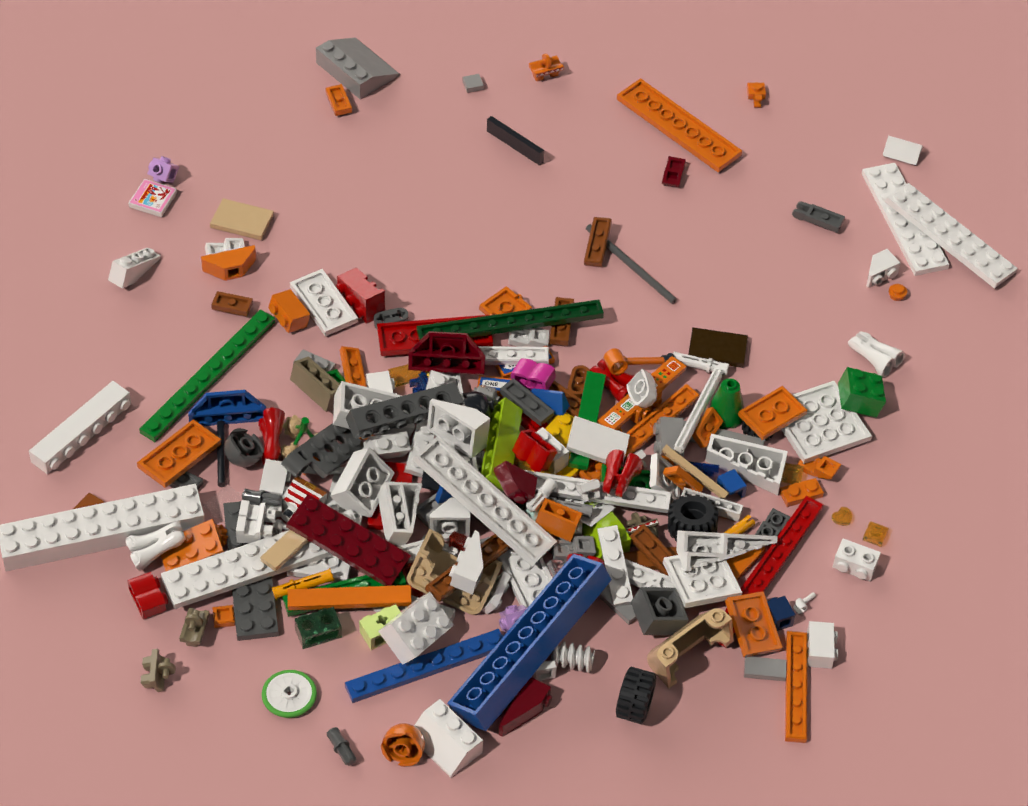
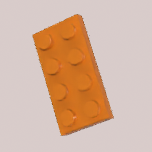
(179, 453)

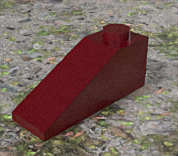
(526, 705)

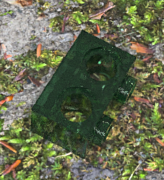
(319, 631)

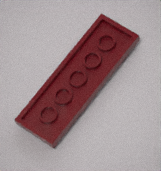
(348, 541)

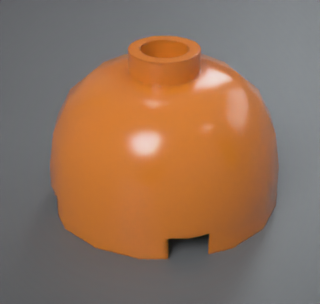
(403, 744)

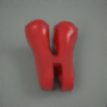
(614, 383)
(271, 428)
(620, 482)

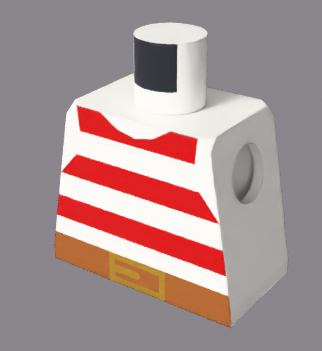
(296, 494)

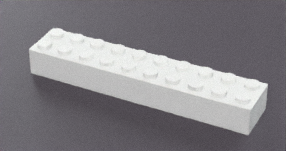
(96, 526)

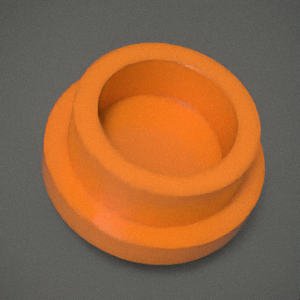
(897, 292)

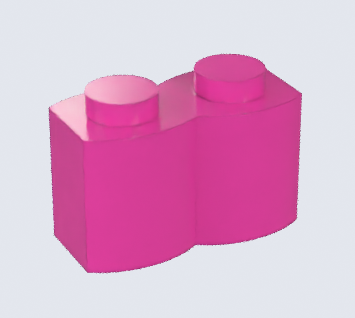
(533, 374)

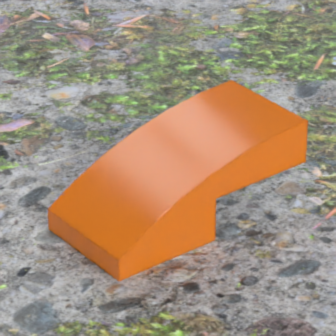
(821, 468)

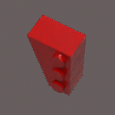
(361, 294)

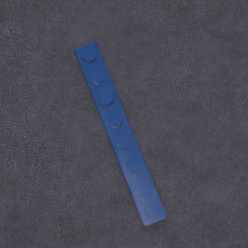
(422, 666)

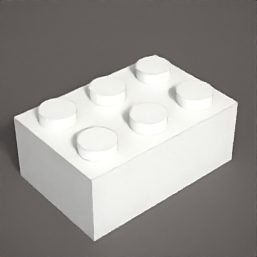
(416, 628)

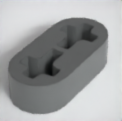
(391, 316)

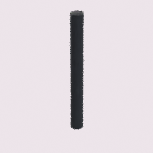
(221, 454)

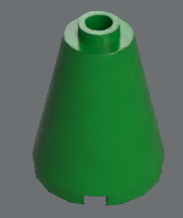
(728, 403)

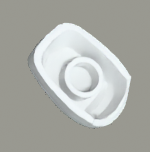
(642, 389)

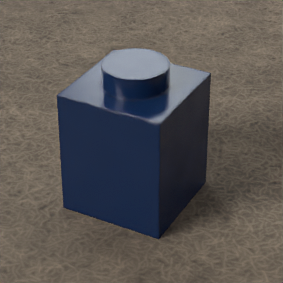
(781, 612)

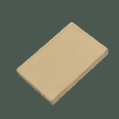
(242, 219)

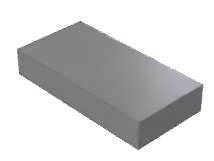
(765, 668)

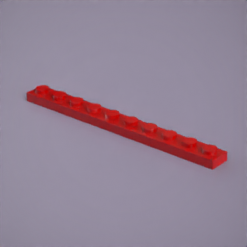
(779, 552)

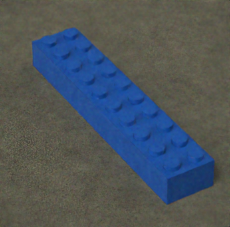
(529, 642)

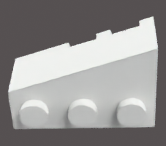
(398, 510)

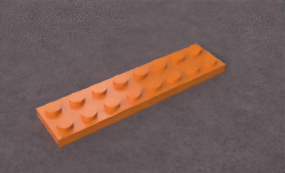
(679, 125)

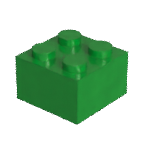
(861, 392)

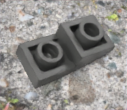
(773, 524)

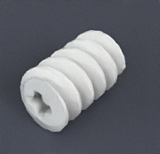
(573, 657)

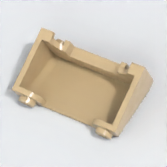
(433, 561)
(711, 625)

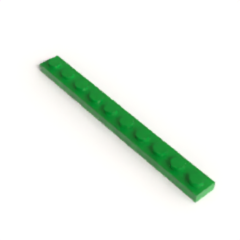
(206, 376)

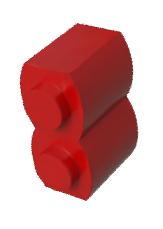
(534, 450)
(147, 595)

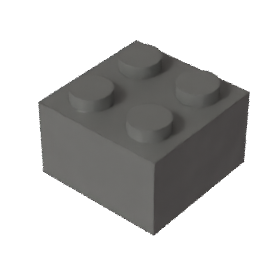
(659, 610)

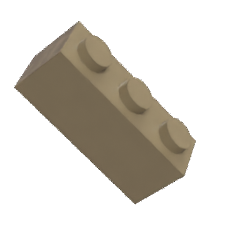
(314, 382)

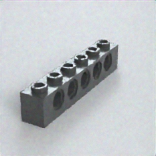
(394, 408)

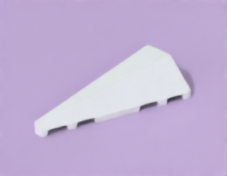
(702, 548)

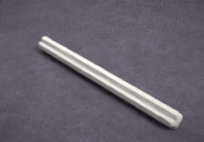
(698, 411)

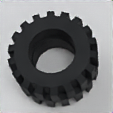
(692, 514)
(636, 695)

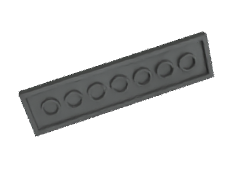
(253, 602)

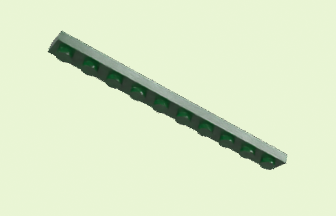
(518, 320)

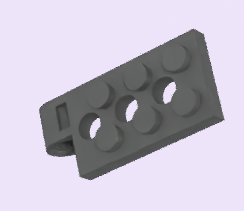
(302, 457)

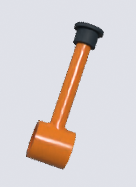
(618, 363)

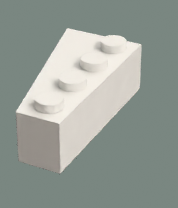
(752, 461)

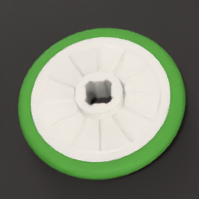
(279, 702)

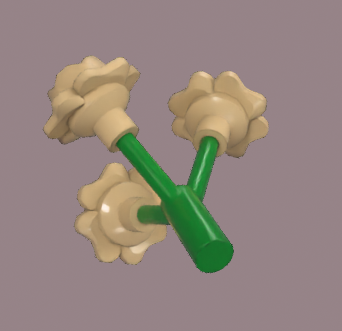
(295, 427)

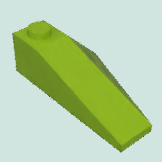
(608, 520)

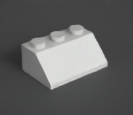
(361, 482)
(448, 738)

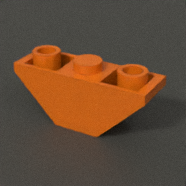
(230, 263)

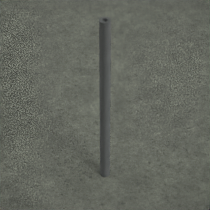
(637, 269)

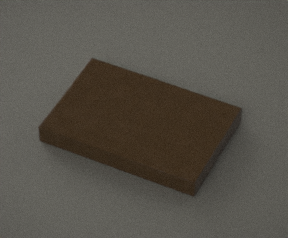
(719, 346)

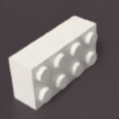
(354, 396)

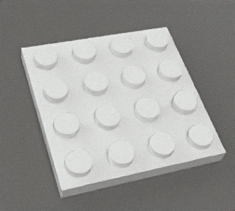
(825, 426)

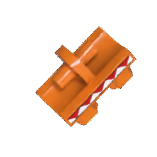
(546, 66)

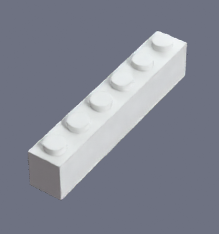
(80, 427)

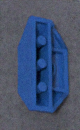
(228, 406)

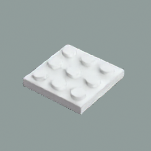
(702, 584)

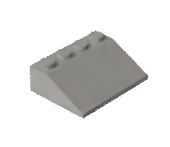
(354, 65)

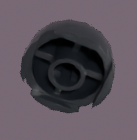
(478, 401)

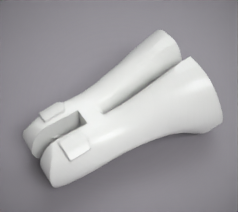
(878, 354)
(150, 546)

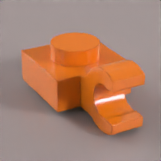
(756, 92)

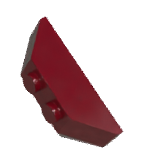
(447, 354)

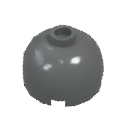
(243, 448)

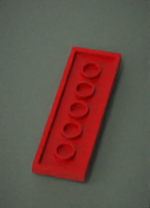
(400, 337)

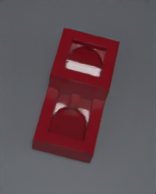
(673, 171)

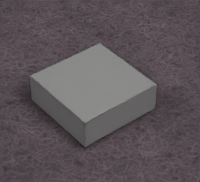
(473, 83)

